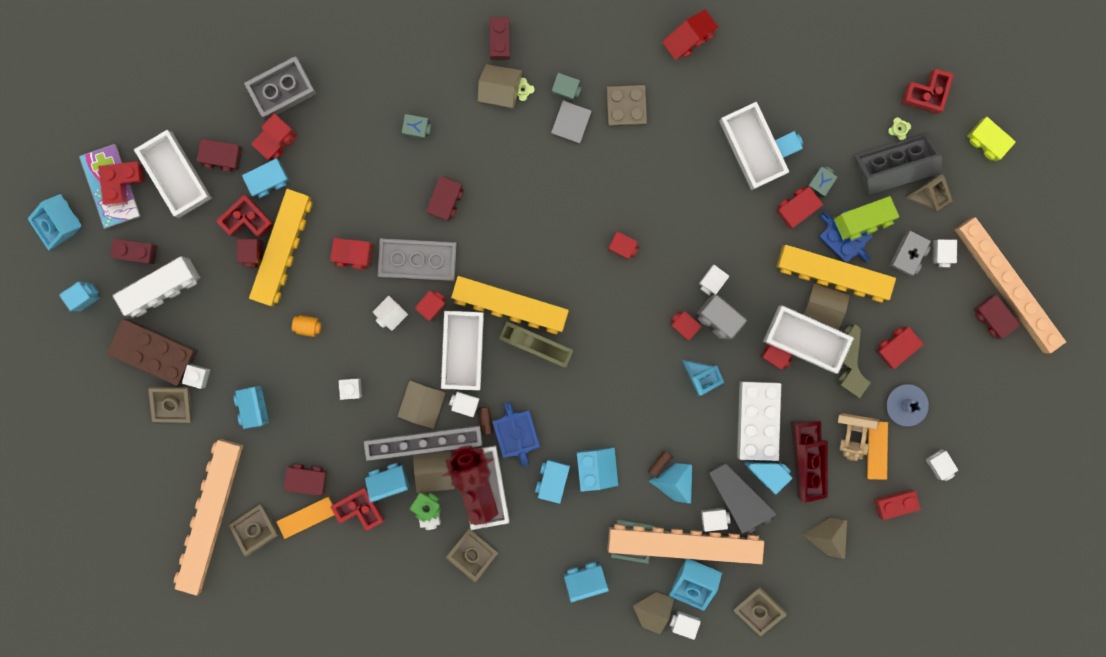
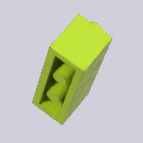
(866, 219)

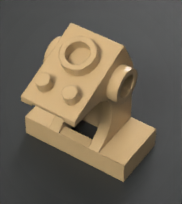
(856, 450)

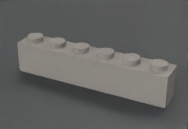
(423, 442)

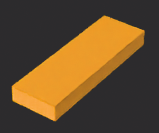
(877, 452)
(305, 517)

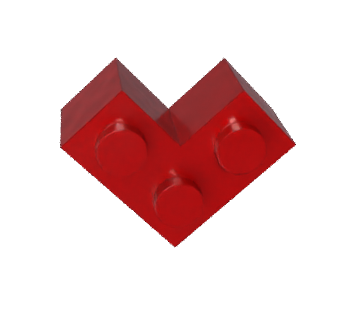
(690, 34)
(929, 97)
(274, 138)
(114, 181)
(245, 213)
(352, 252)
(358, 504)

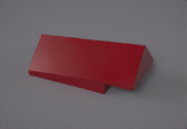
(810, 460)

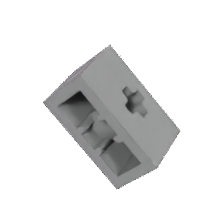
(901, 260)

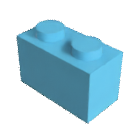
(266, 178)
(80, 296)
(553, 480)

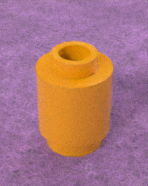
(306, 325)

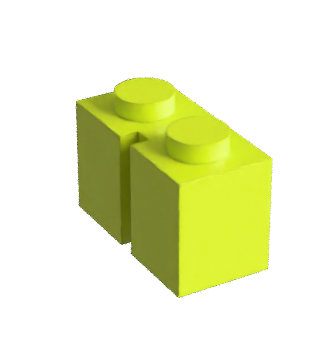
(991, 139)

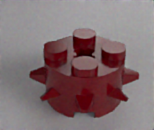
(468, 468)

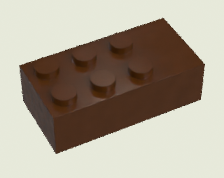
(151, 351)

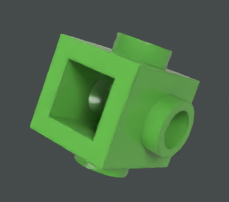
(422, 513)

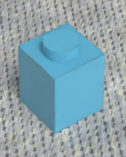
(789, 144)

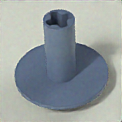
(899, 402)

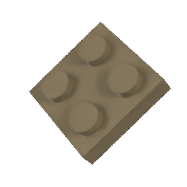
(626, 105)

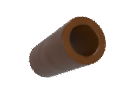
(485, 420)
(660, 464)

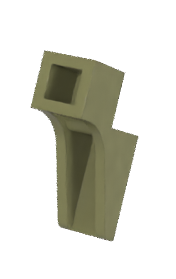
(536, 344)
(852, 379)

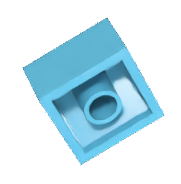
(54, 221)
(251, 407)
(597, 469)
(770, 473)
(386, 482)
(585, 581)
(695, 584)

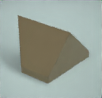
(932, 194)
(829, 537)
(654, 611)

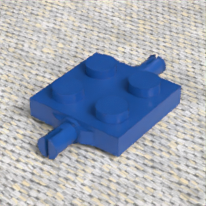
(842, 248)
(516, 434)

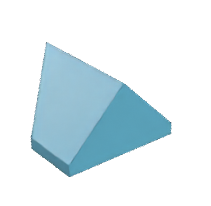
(703, 376)
(675, 482)

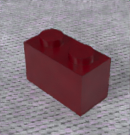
(499, 38)
(219, 154)
(444, 199)
(133, 251)
(249, 252)
(996, 317)
(305, 480)
(480, 504)

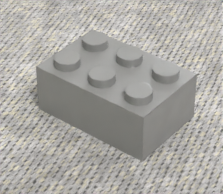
(280, 88)
(720, 317)

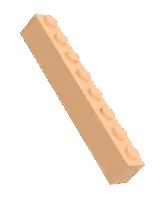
(1010, 285)
(208, 516)
(685, 545)

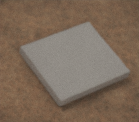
(571, 122)

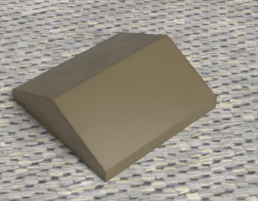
(499, 86)
(826, 306)
(170, 404)
(421, 404)
(429, 471)
(253, 530)
(471, 555)
(759, 611)

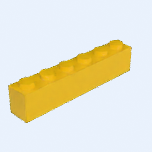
(280, 248)
(835, 272)
(510, 304)

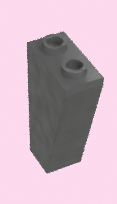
(742, 502)

